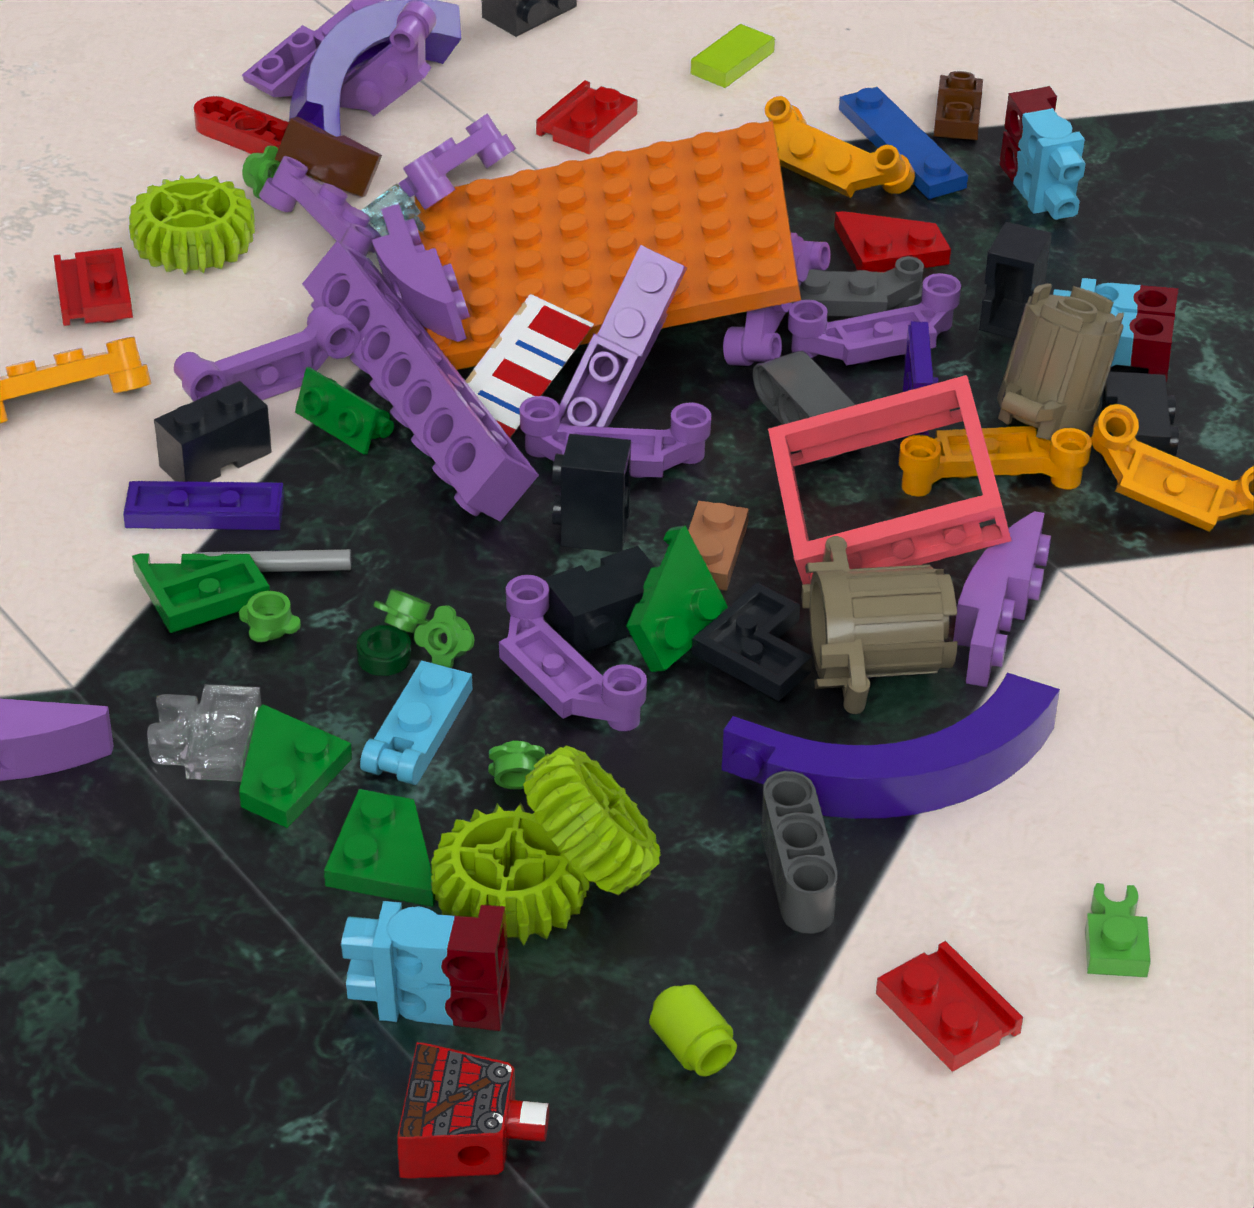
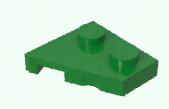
(199, 586)
(675, 603)
(288, 766)
(382, 851)

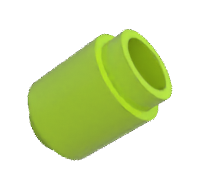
(693, 1029)

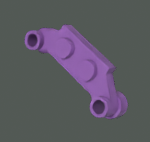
(395, 67)
(427, 173)
(323, 202)
(873, 334)
(758, 338)
(275, 365)
(650, 448)
(558, 670)

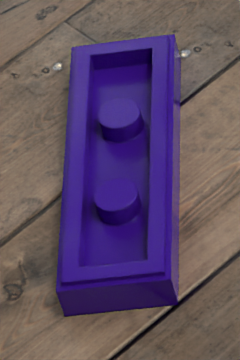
(204, 505)

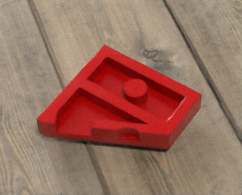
(880, 241)

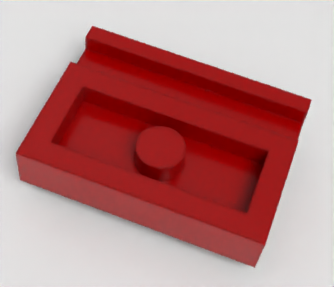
(587, 117)
(93, 286)
(948, 1006)

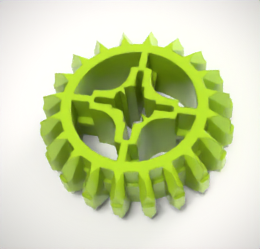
(192, 224)
(591, 820)
(508, 864)

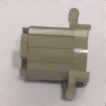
(1060, 361)
(876, 622)

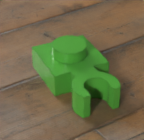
(1116, 937)

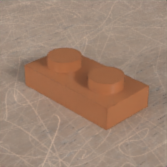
(719, 536)

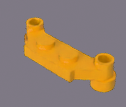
(833, 160)
(119, 362)
(1010, 451)
(1164, 479)

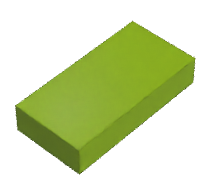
(732, 55)

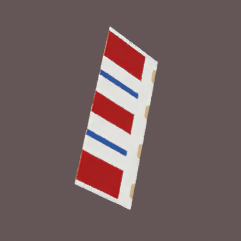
(526, 358)

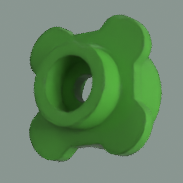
(259, 168)
(404, 610)
(269, 616)
(458, 633)
(513, 762)

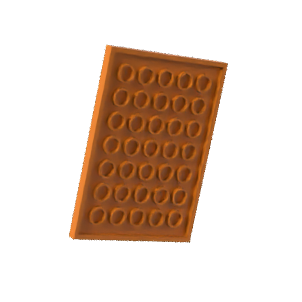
(578, 225)

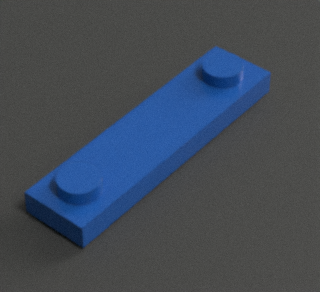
(888, 125)

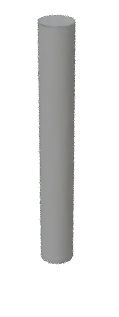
(296, 559)

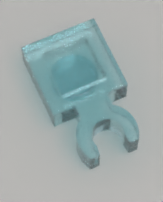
(391, 197)

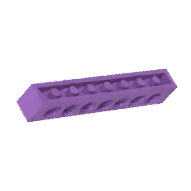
(422, 386)

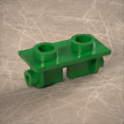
(341, 412)

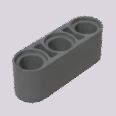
(797, 389)
(798, 852)

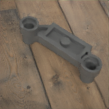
(866, 291)

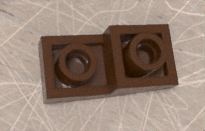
(958, 106)
(329, 157)

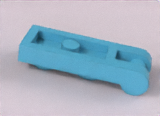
(417, 723)

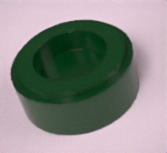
(383, 650)

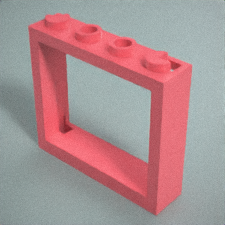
(909, 538)

